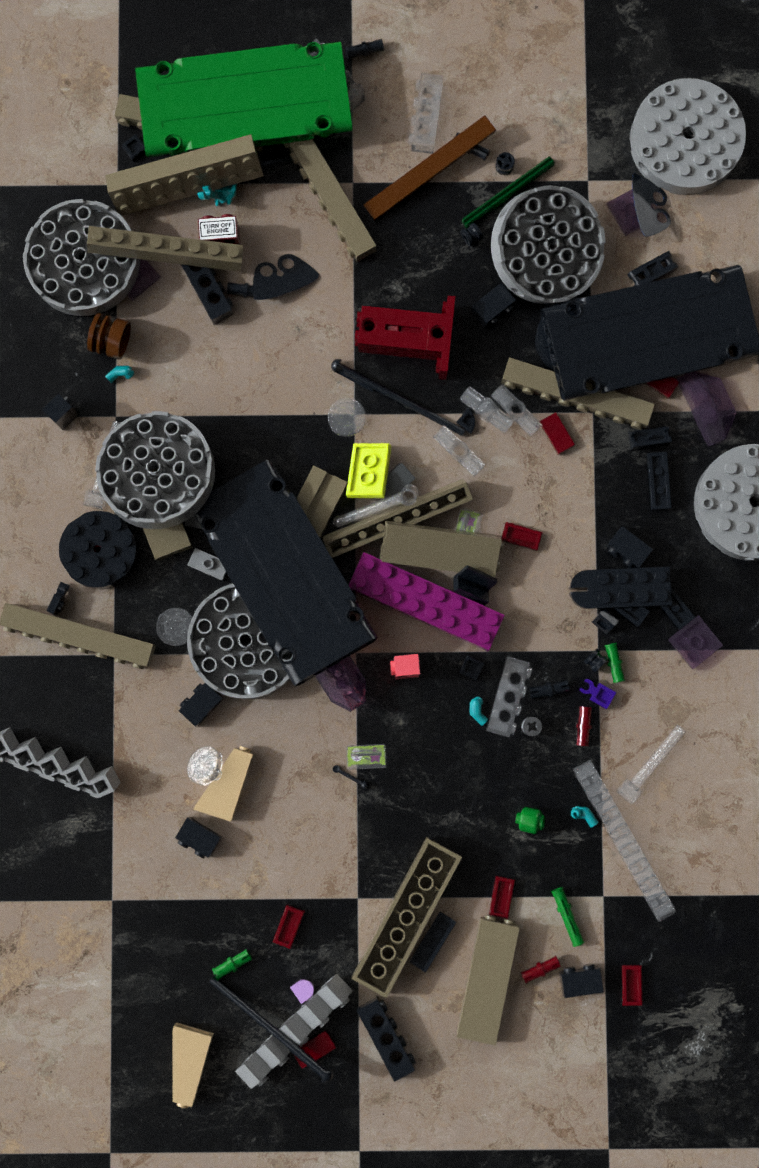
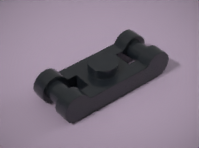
(653, 269)

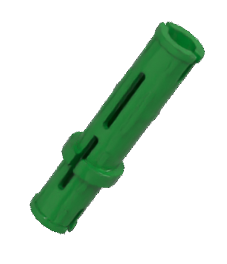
(567, 916)

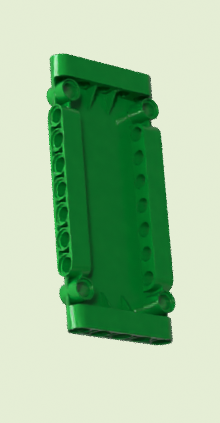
(258, 92)

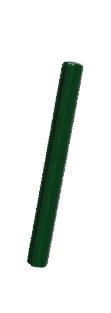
(508, 192)

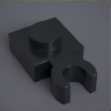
(57, 603)

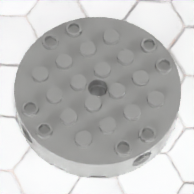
(691, 110)
(522, 248)
(53, 262)
(158, 497)
(724, 503)
(221, 658)

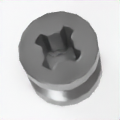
(529, 728)

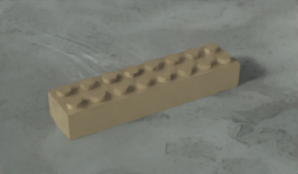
(184, 175)
(406, 917)

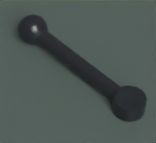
(336, 769)

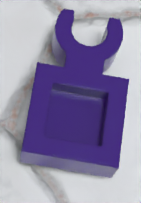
(600, 695)

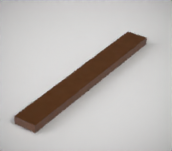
(430, 168)

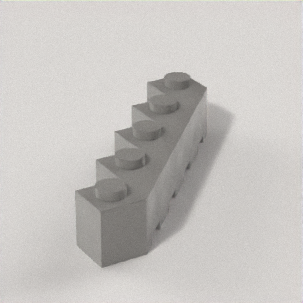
(56, 766)
(296, 1028)

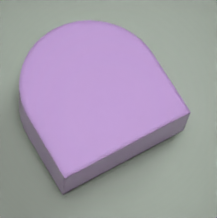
(303, 990)

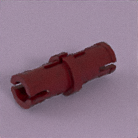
(584, 726)
(541, 969)

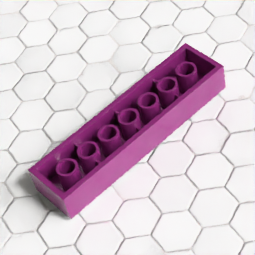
(426, 601)

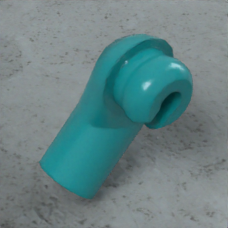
(123, 370)
(475, 710)
(584, 813)

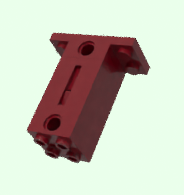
(407, 333)

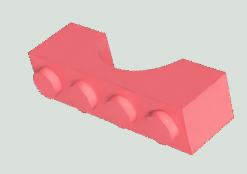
(405, 666)

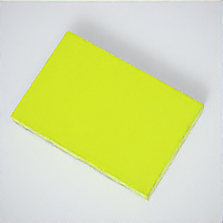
(368, 470)

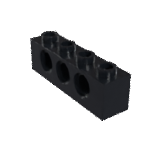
(218, 311)
(396, 1068)

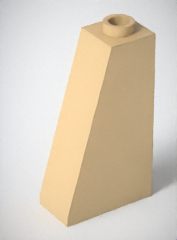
(224, 794)
(189, 1059)

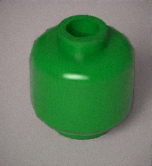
(530, 820)

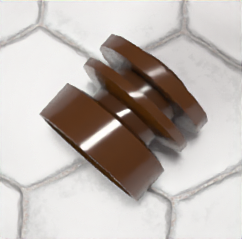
(109, 336)

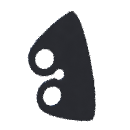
(643, 198)
(292, 279)

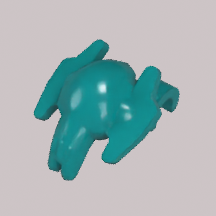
(221, 195)

